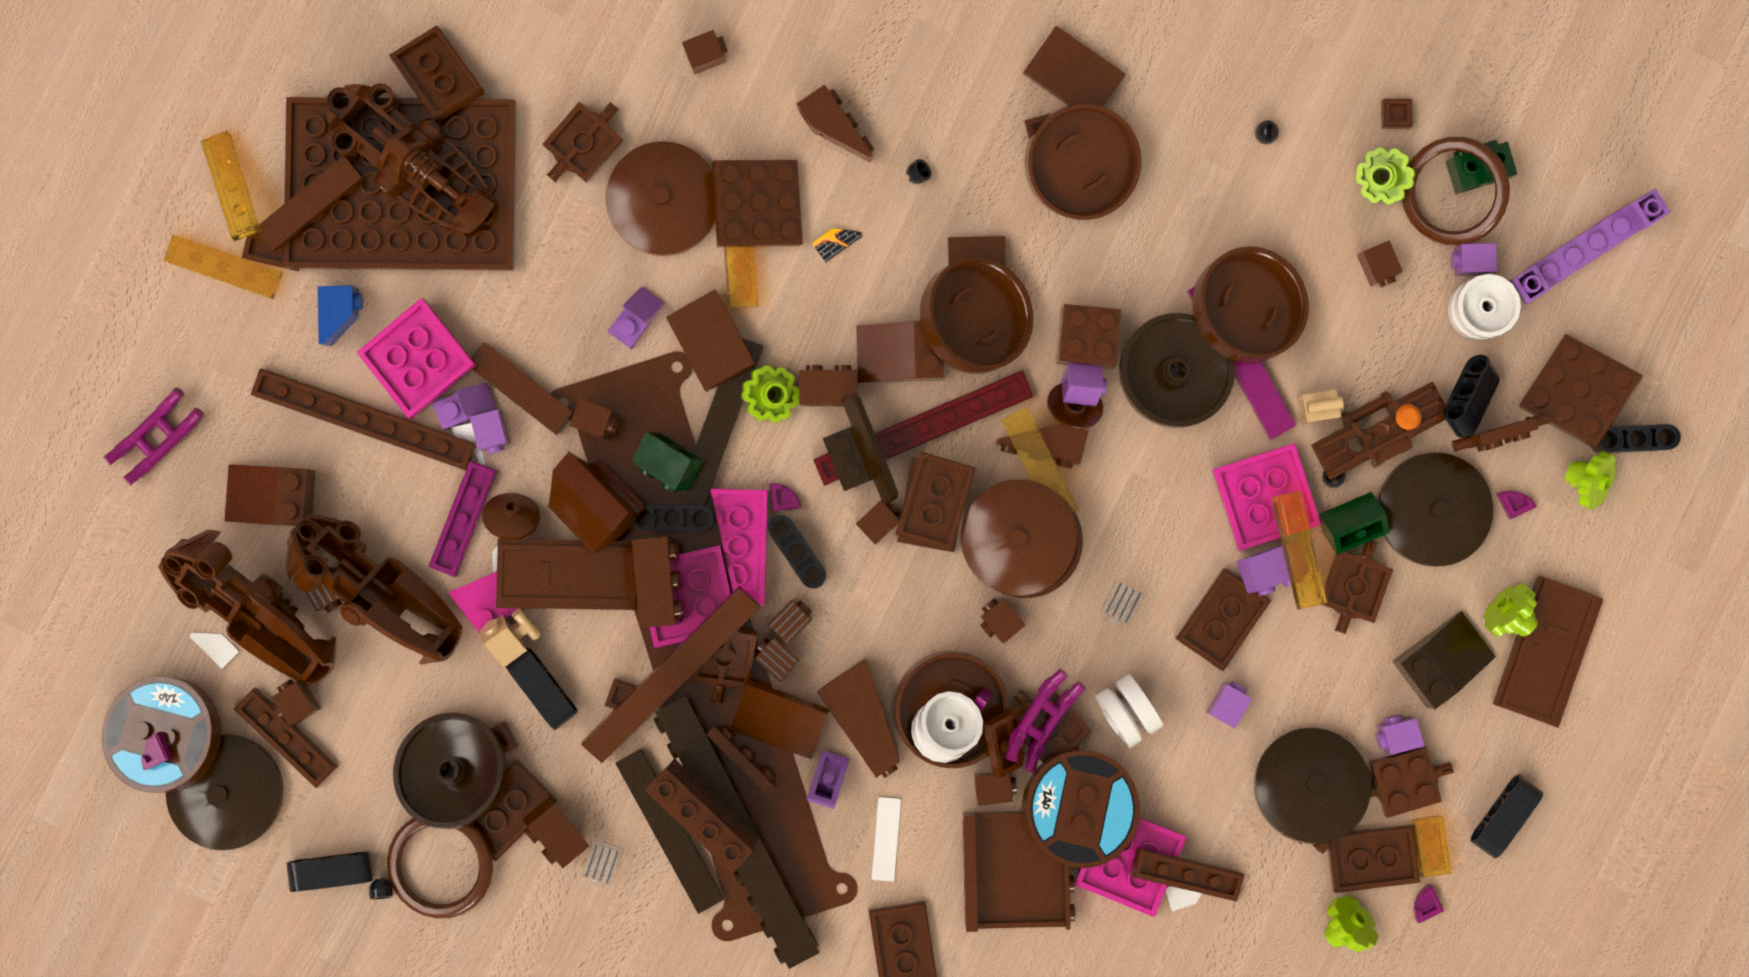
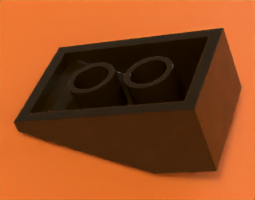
(1444, 661)

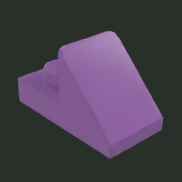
(636, 317)
(463, 404)
(827, 779)

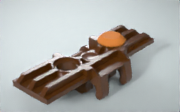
(1385, 439)

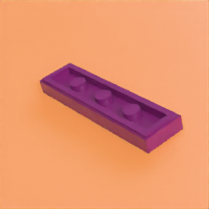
(463, 518)

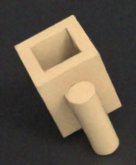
(1320, 406)
(506, 640)

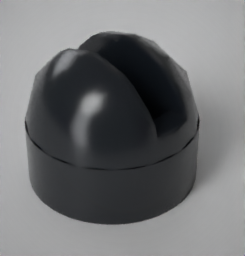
(1261, 129)
(918, 177)
(1339, 479)
(380, 889)

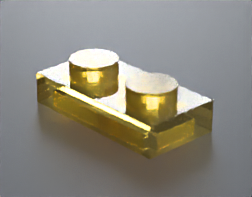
(1432, 846)

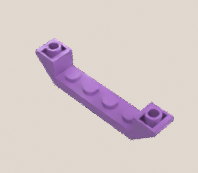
(1589, 245)

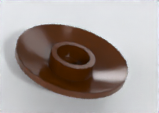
(1073, 415)
(511, 516)

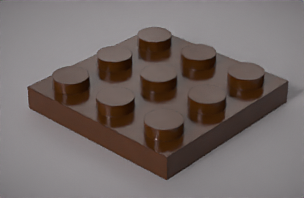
(757, 203)
(1581, 391)

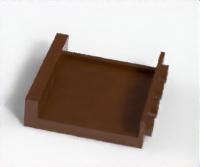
(703, 815)
(1009, 878)

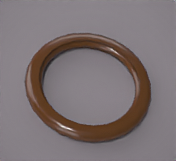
(1499, 206)
(439, 910)

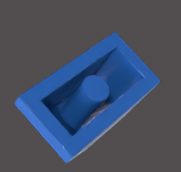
(337, 311)

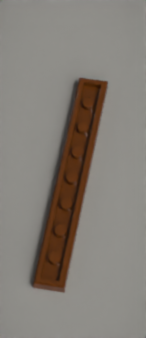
(363, 419)
(671, 674)

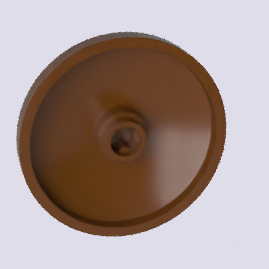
(661, 198)
(1019, 537)

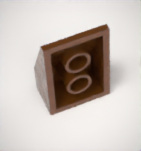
(896, 354)
(269, 494)

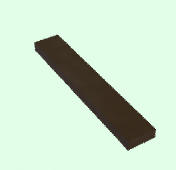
(718, 430)
(670, 834)

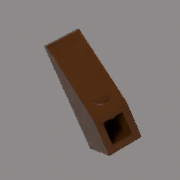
(828, 121)
(1063, 443)

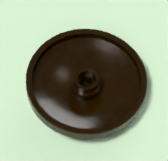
(1174, 372)
(1436, 509)
(449, 771)
(1312, 786)
(232, 800)

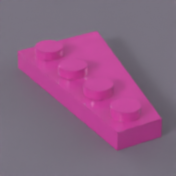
(744, 537)
(479, 601)

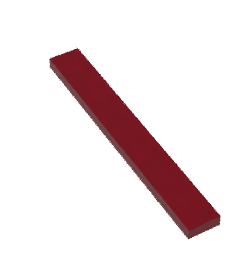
(942, 420)

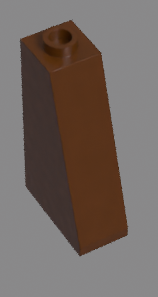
(859, 712)

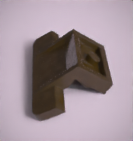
(858, 454)

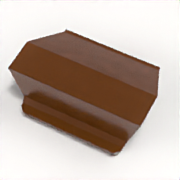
(592, 501)

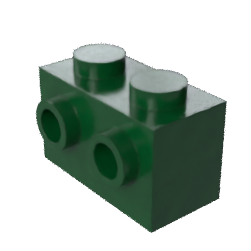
(1470, 172)
(667, 461)
(1354, 523)

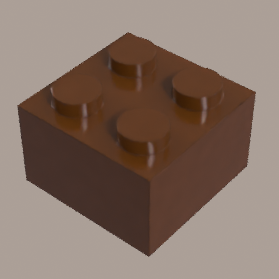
(1088, 335)

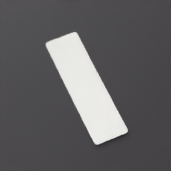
(886, 839)

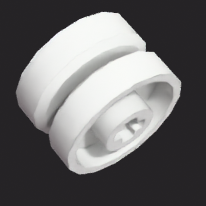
(1500, 310)
(1130, 709)
(942, 712)

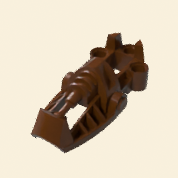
(410, 158)
(370, 591)
(254, 610)

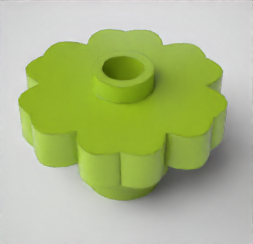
(1370, 175)
(756, 392)
(1592, 478)
(1512, 612)
(1350, 925)

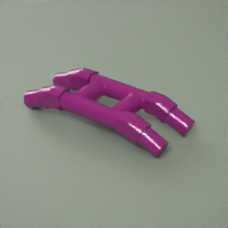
(137, 438)
(1056, 713)

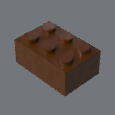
(657, 581)

